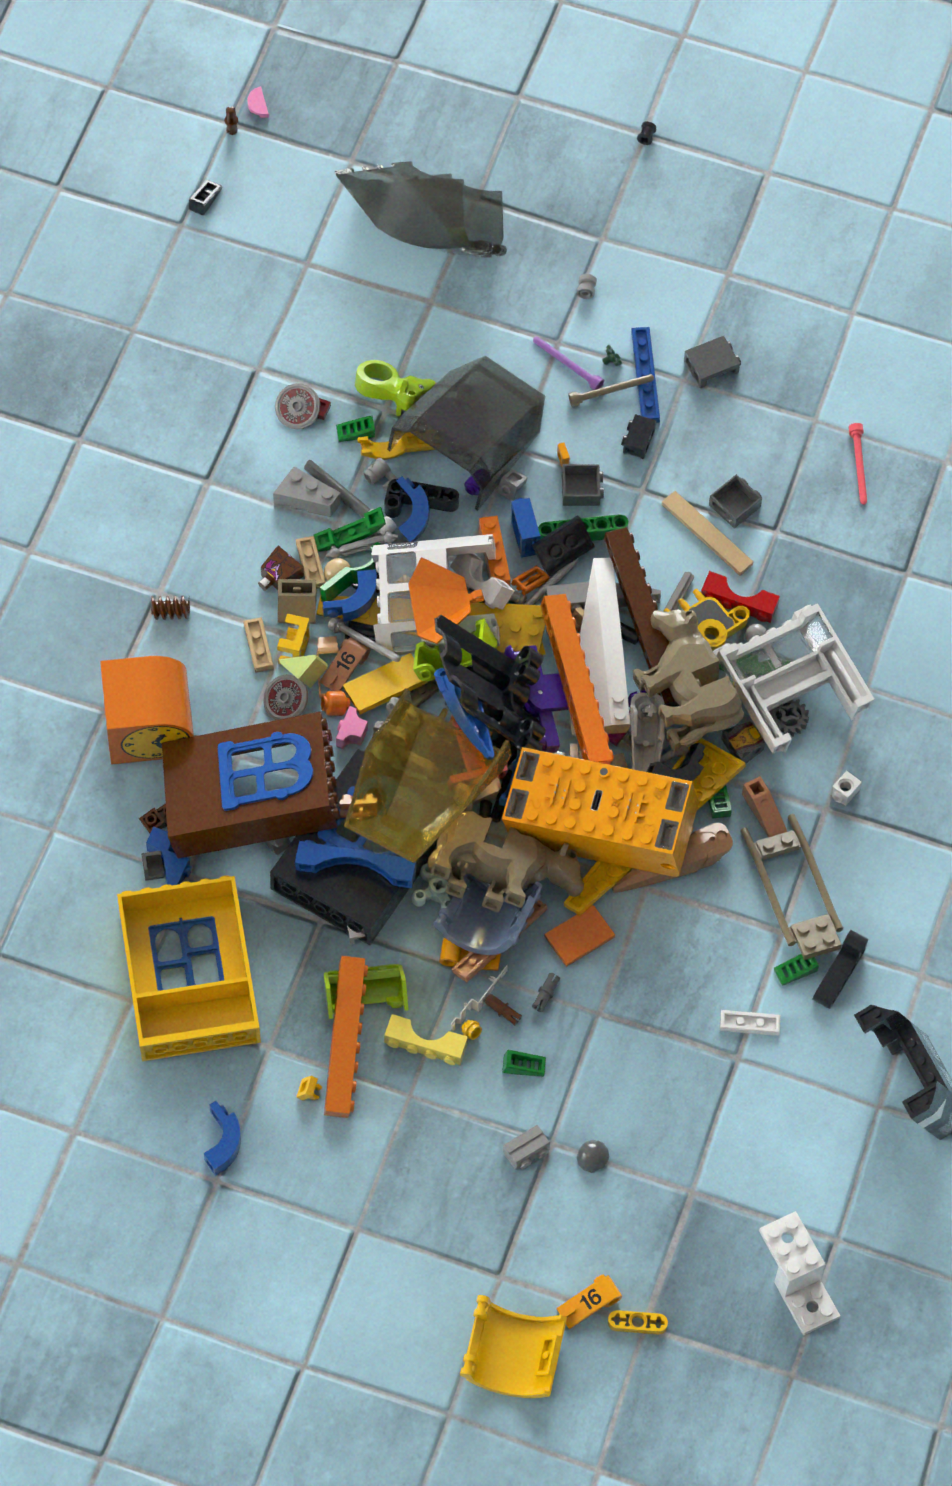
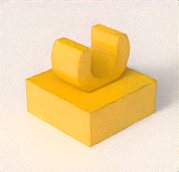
(307, 1088)

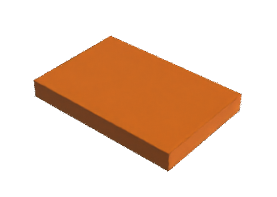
(579, 935)

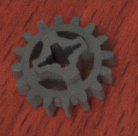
(789, 718)

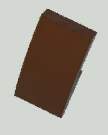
(155, 818)

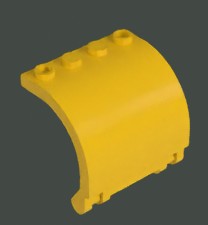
(512, 1351)

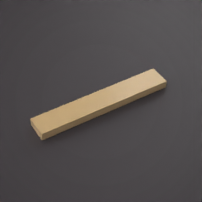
(707, 533)

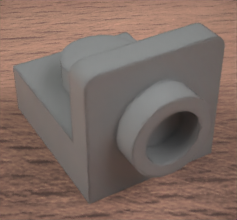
(511, 483)

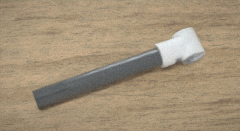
(346, 496)

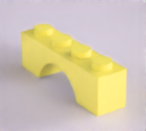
(447, 1048)

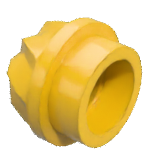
(471, 1029)

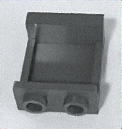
(711, 360)

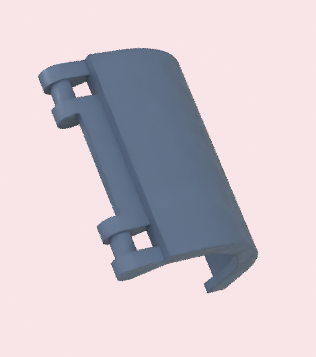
(480, 928)

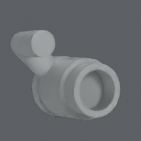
(377, 471)

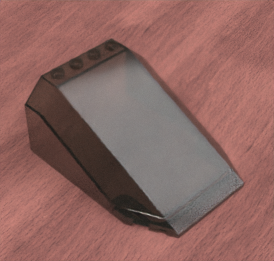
(477, 420)

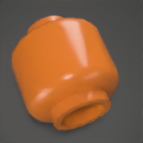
(335, 703)

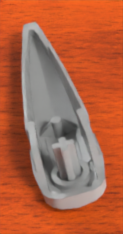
(646, 730)

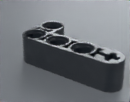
(449, 502)
(841, 969)

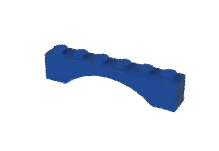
(315, 857)

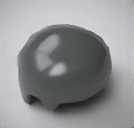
(592, 1156)

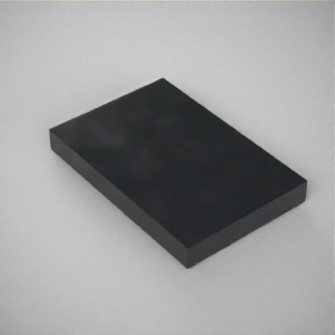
(563, 545)

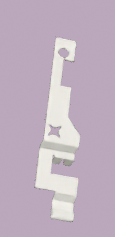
(473, 1004)

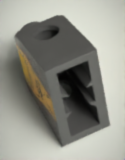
(743, 741)

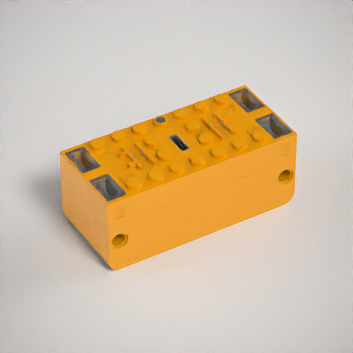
(602, 811)

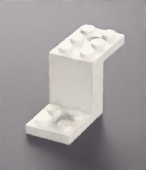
(799, 1273)

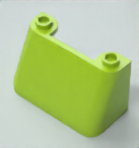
(428, 659)

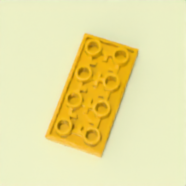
(383, 684)

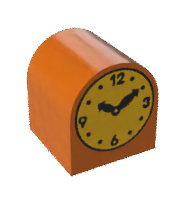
(145, 706)

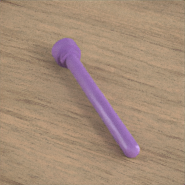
(594, 381)

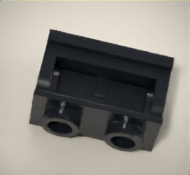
(639, 436)

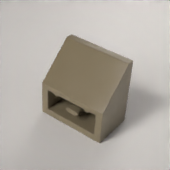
(297, 598)

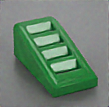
(360, 422)
(723, 811)
(807, 970)
(523, 1070)

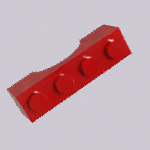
(760, 605)

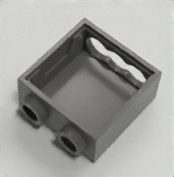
(582, 485)
(735, 501)

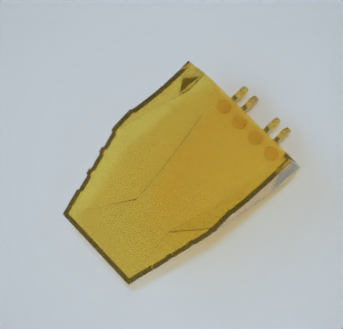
(417, 779)

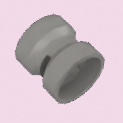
(586, 286)

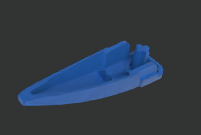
(473, 728)

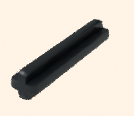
(498, 810)

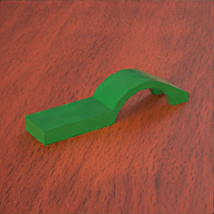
(343, 580)

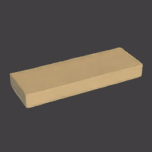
(310, 560)
(258, 644)

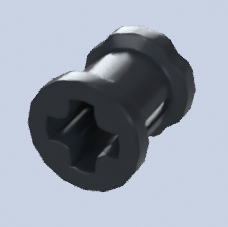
(646, 134)

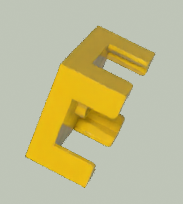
(296, 639)

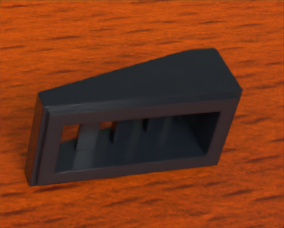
(199, 201)

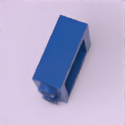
(524, 526)

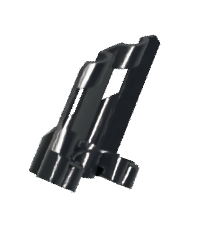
(495, 682)

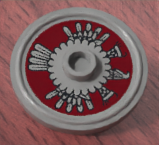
(297, 406)
(285, 697)

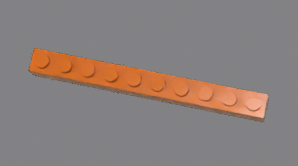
(575, 679)

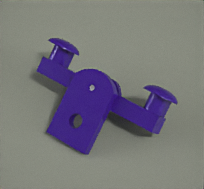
(543, 700)

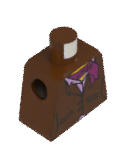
(279, 566)

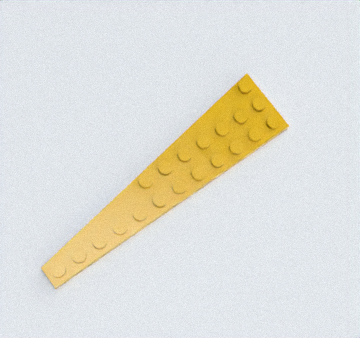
(517, 623)
(718, 770)

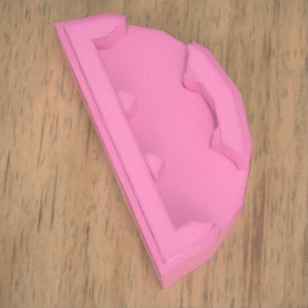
(257, 103)

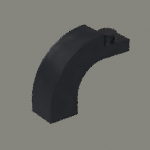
(689, 768)

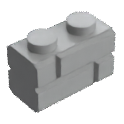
(526, 1148)

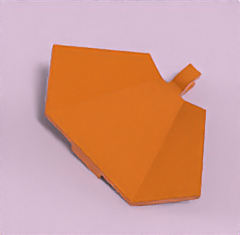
(437, 593)

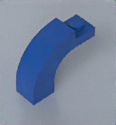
(419, 518)
(356, 604)
(226, 1151)

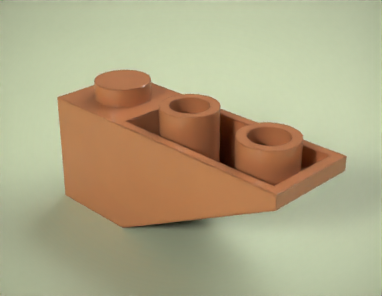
(763, 806)

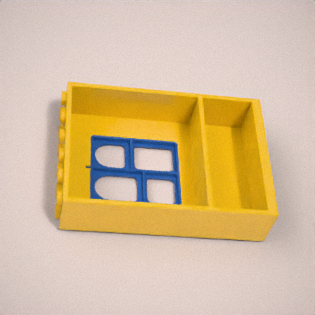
(195, 1015)

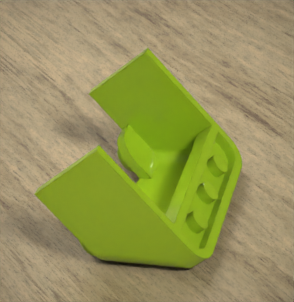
(382, 983)

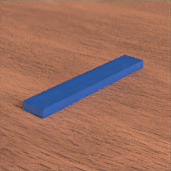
(645, 366)

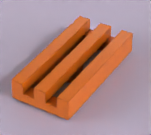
(525, 587)

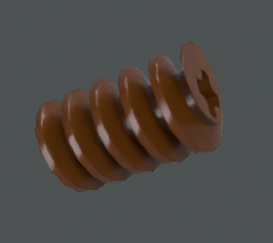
(170, 607)

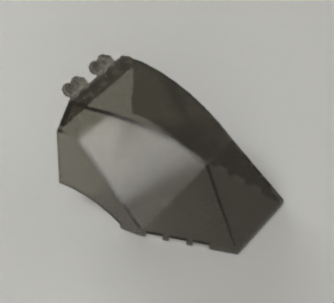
(429, 209)

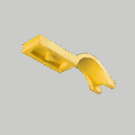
(377, 450)

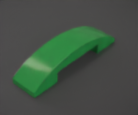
(352, 532)

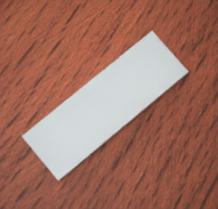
(750, 1022)

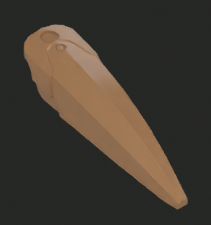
(703, 850)

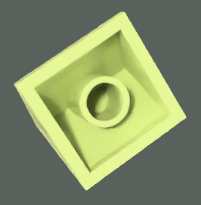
(305, 668)

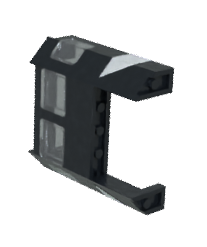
(933, 1104)

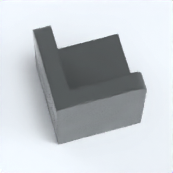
(152, 865)

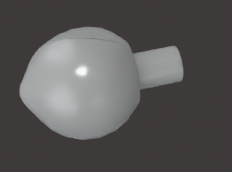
(753, 630)

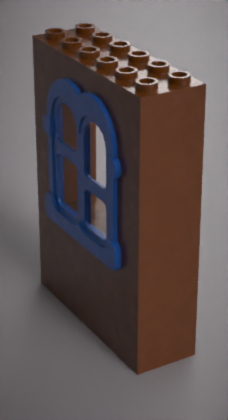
(201, 795)

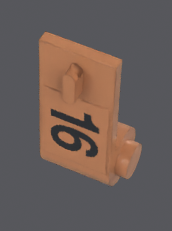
(345, 663)

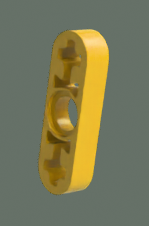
(631, 1328)

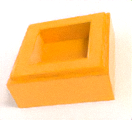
(562, 454)

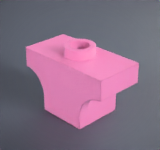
(351, 729)

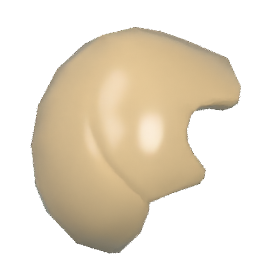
(334, 567)

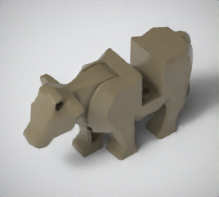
(693, 680)
(507, 869)

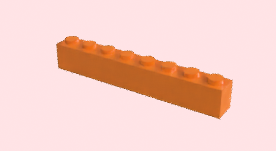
(344, 1037)

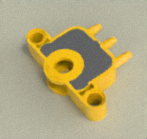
(714, 618)

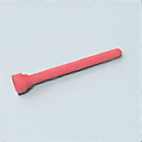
(856, 431)

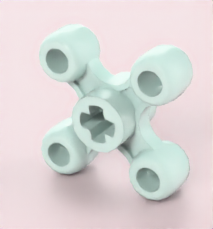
(431, 893)

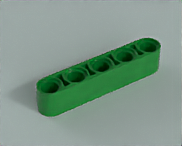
(591, 524)

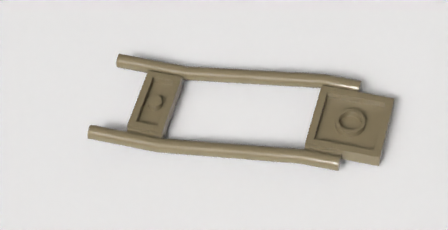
(814, 935)

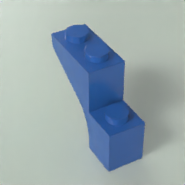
(175, 868)

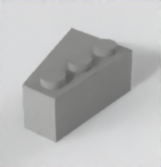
(307, 493)

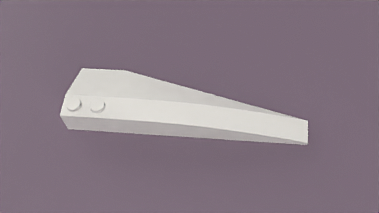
(604, 648)

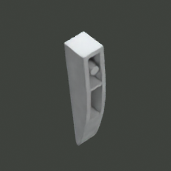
(577, 594)

